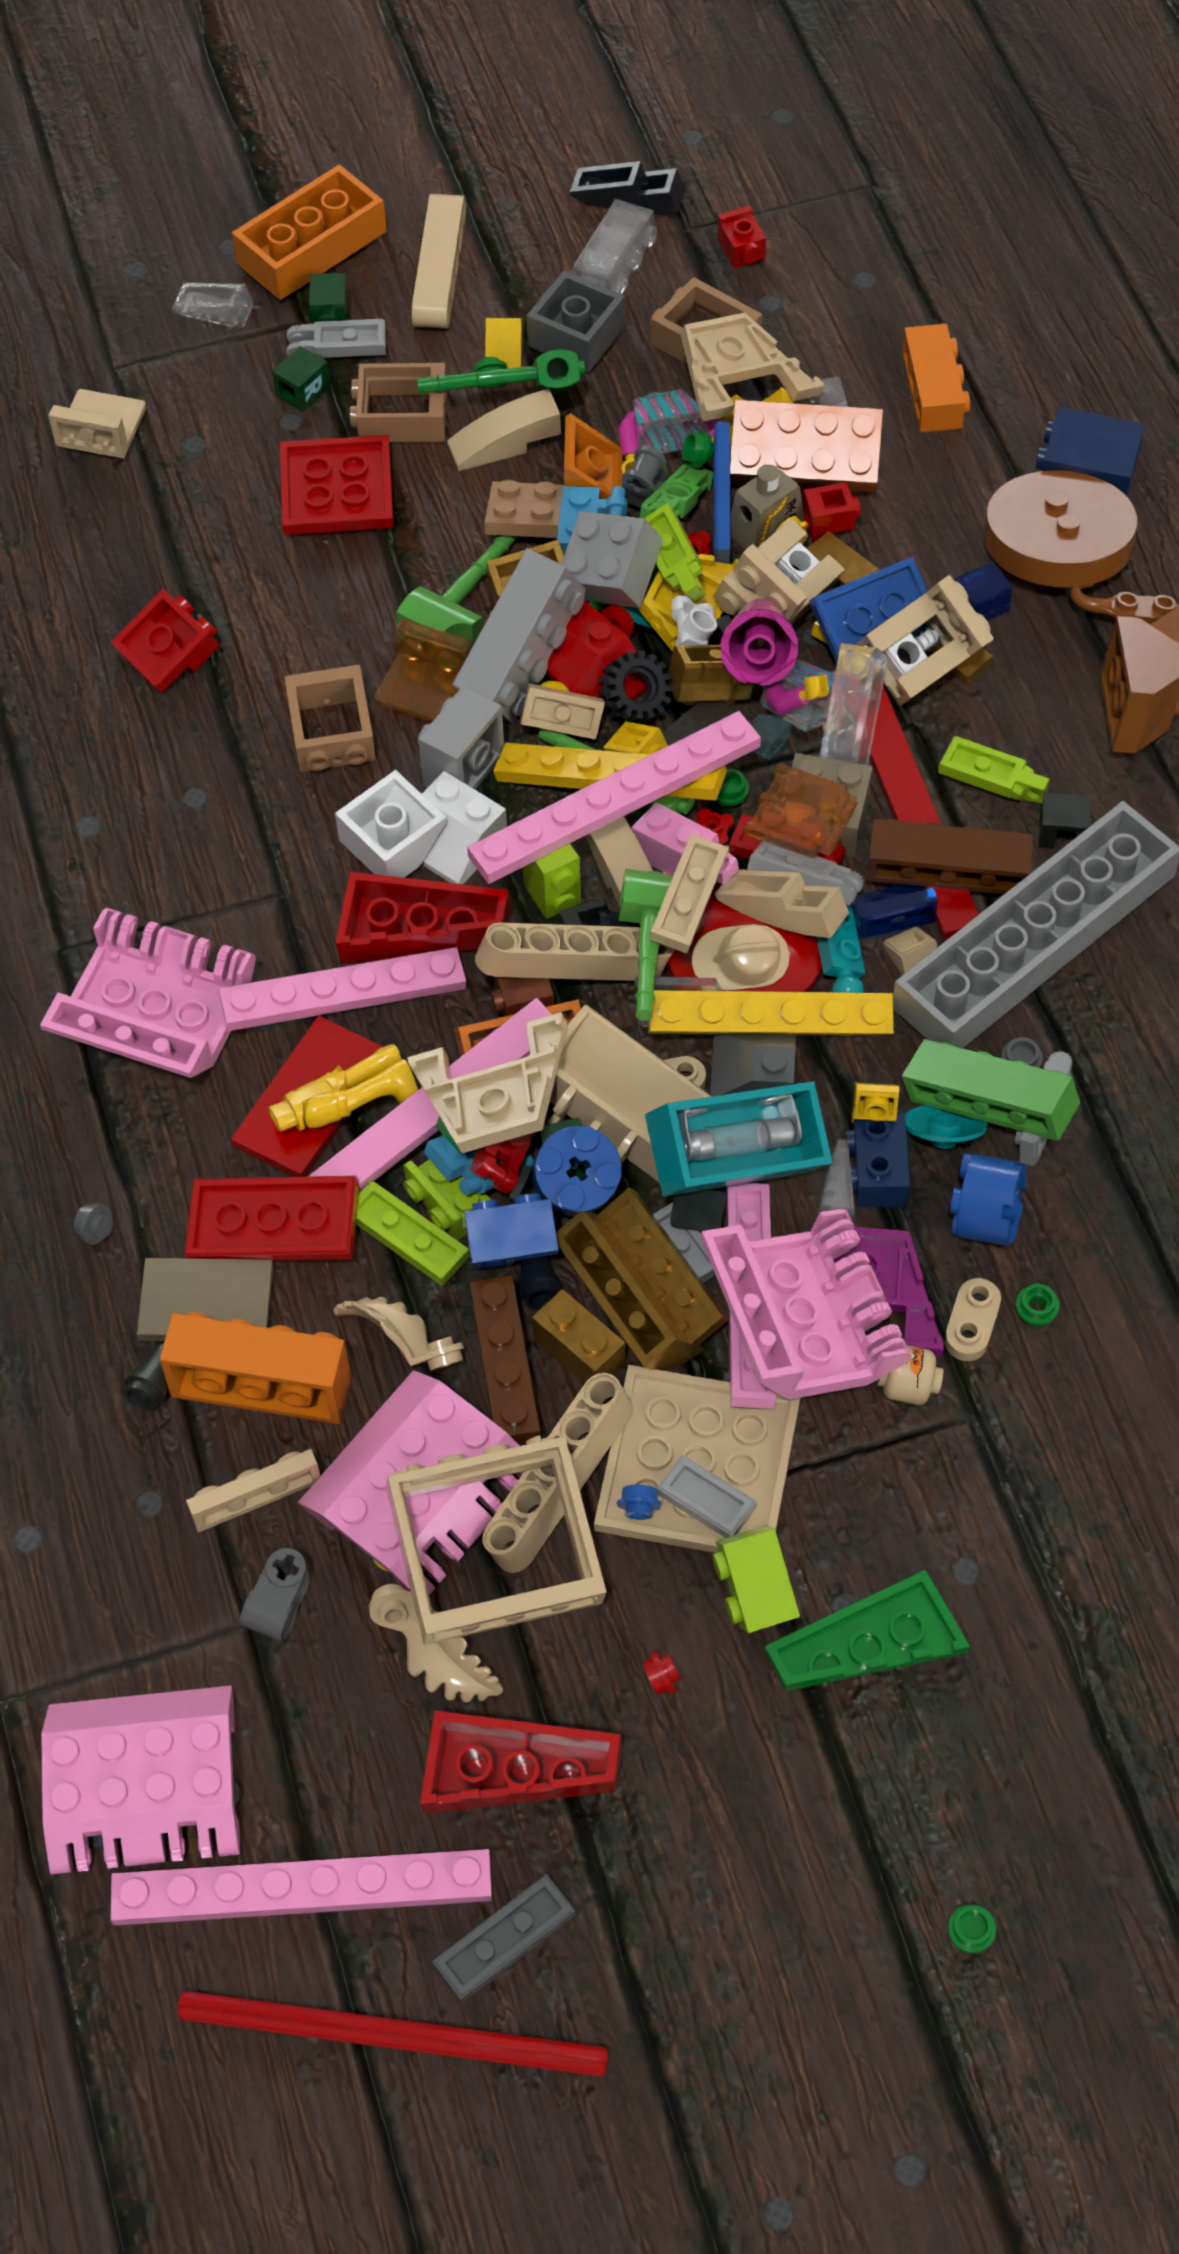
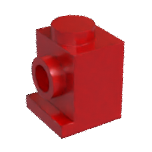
(741, 237)
(830, 509)

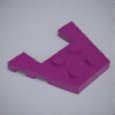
(901, 1279)

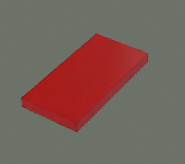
(316, 1054)
(273, 1218)

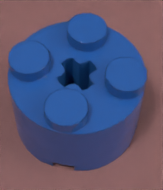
(582, 1147)
(990, 1199)

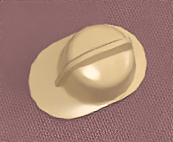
(741, 956)

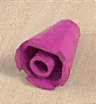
(759, 644)

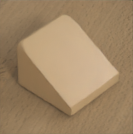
(909, 948)

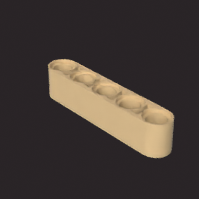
(439, 261)
(563, 952)
(539, 1484)

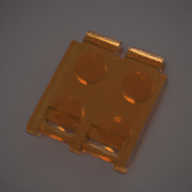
(802, 812)

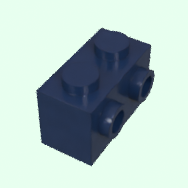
(880, 1162)

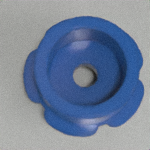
(639, 1501)

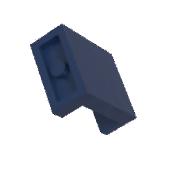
(1092, 446)

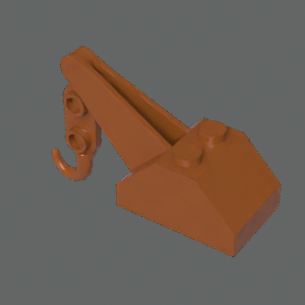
(1139, 666)

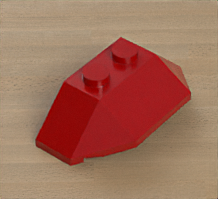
(586, 650)

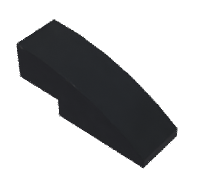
(630, 183)

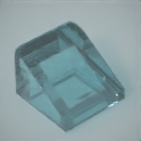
(773, 734)

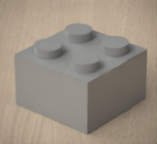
(612, 557)
(462, 739)

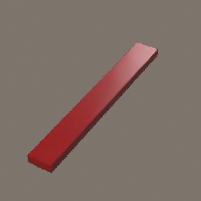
(911, 803)

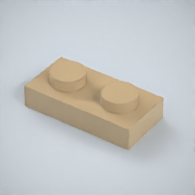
(562, 711)

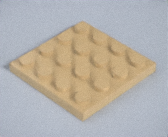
(694, 1419)

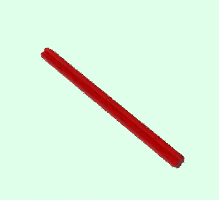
(393, 2033)

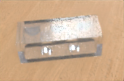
(617, 246)
(854, 704)

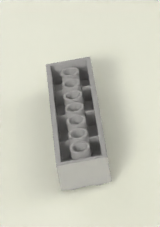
(1036, 928)

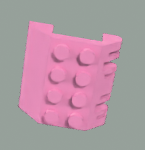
(151, 1000)
(803, 1311)
(412, 1427)
(138, 1773)

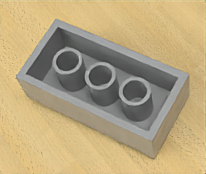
(522, 632)

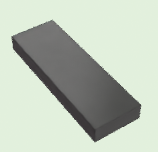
(503, 1938)

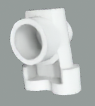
(693, 621)

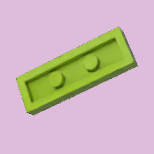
(409, 1234)

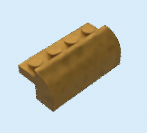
(642, 1281)

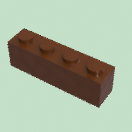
(948, 856)
(504, 1357)

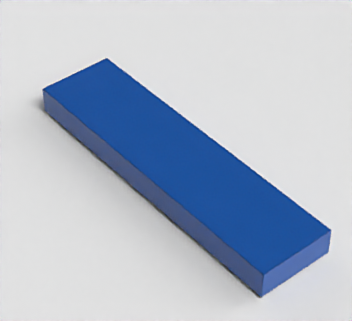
(721, 492)

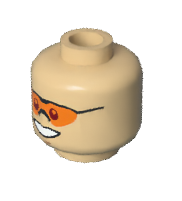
(913, 1380)

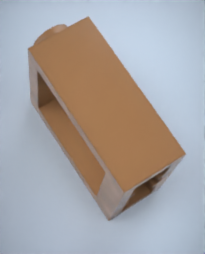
(697, 295)
(398, 379)
(327, 689)

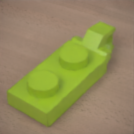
(676, 556)
(992, 771)

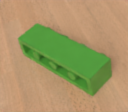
(991, 1089)

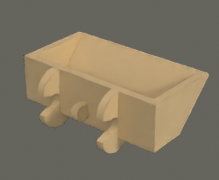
(613, 1084)

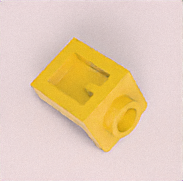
(636, 739)

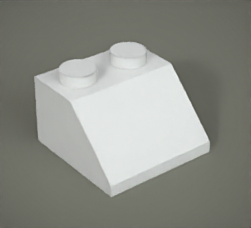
(469, 820)
(390, 826)

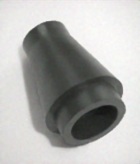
(147, 1383)

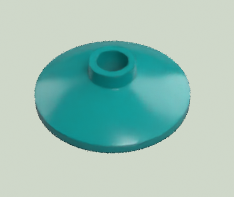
(943, 1127)

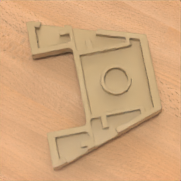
(735, 351)
(500, 1099)

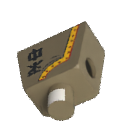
(764, 506)

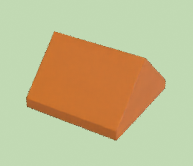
(590, 458)

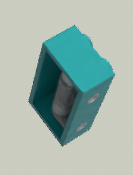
(738, 1138)

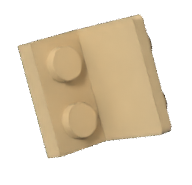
(97, 423)

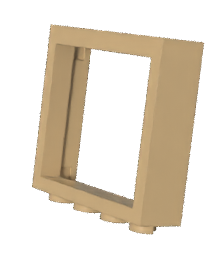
(514, 1609)

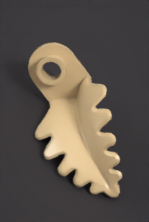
(405, 1331)
(442, 1661)

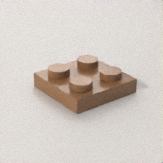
(523, 509)

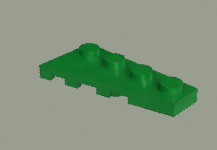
(876, 1634)

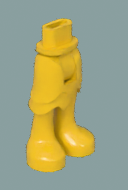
(343, 1091)

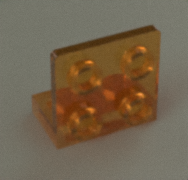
(422, 670)

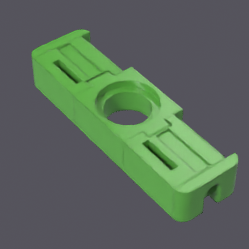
(679, 491)

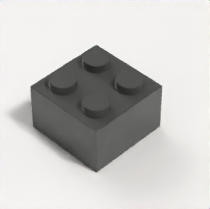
(576, 318)

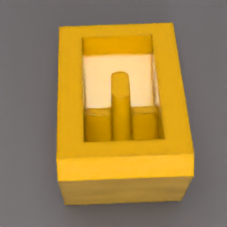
(505, 340)

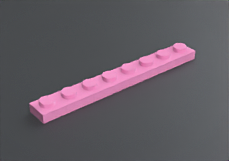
(613, 797)
(301, 1887)

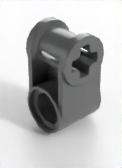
(645, 475)
(274, 1601)

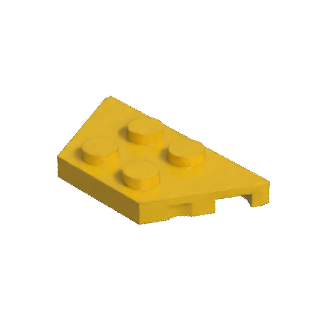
(658, 599)

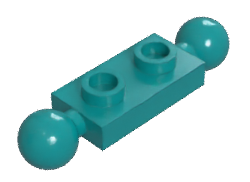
(843, 957)

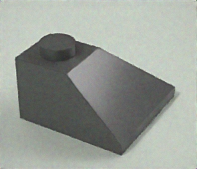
(751, 1062)

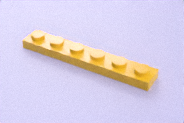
(584, 767)
(771, 1013)

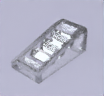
(226, 306)
(838, 1182)

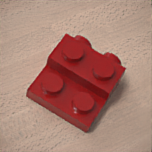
(166, 640)

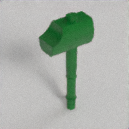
(551, 370)

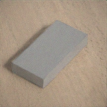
(706, 1497)

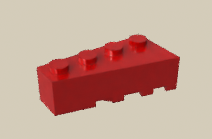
(410, 916)
(513, 1762)

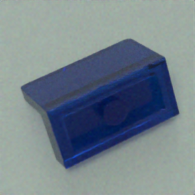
(893, 910)

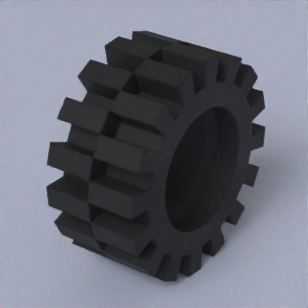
(653, 677)

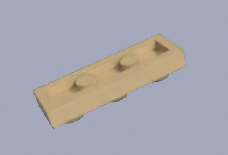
(688, 893)
(253, 1489)

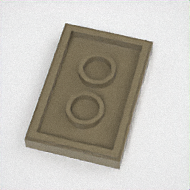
(208, 1286)

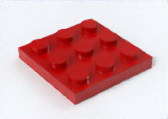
(336, 485)

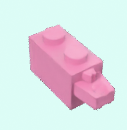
(664, 838)

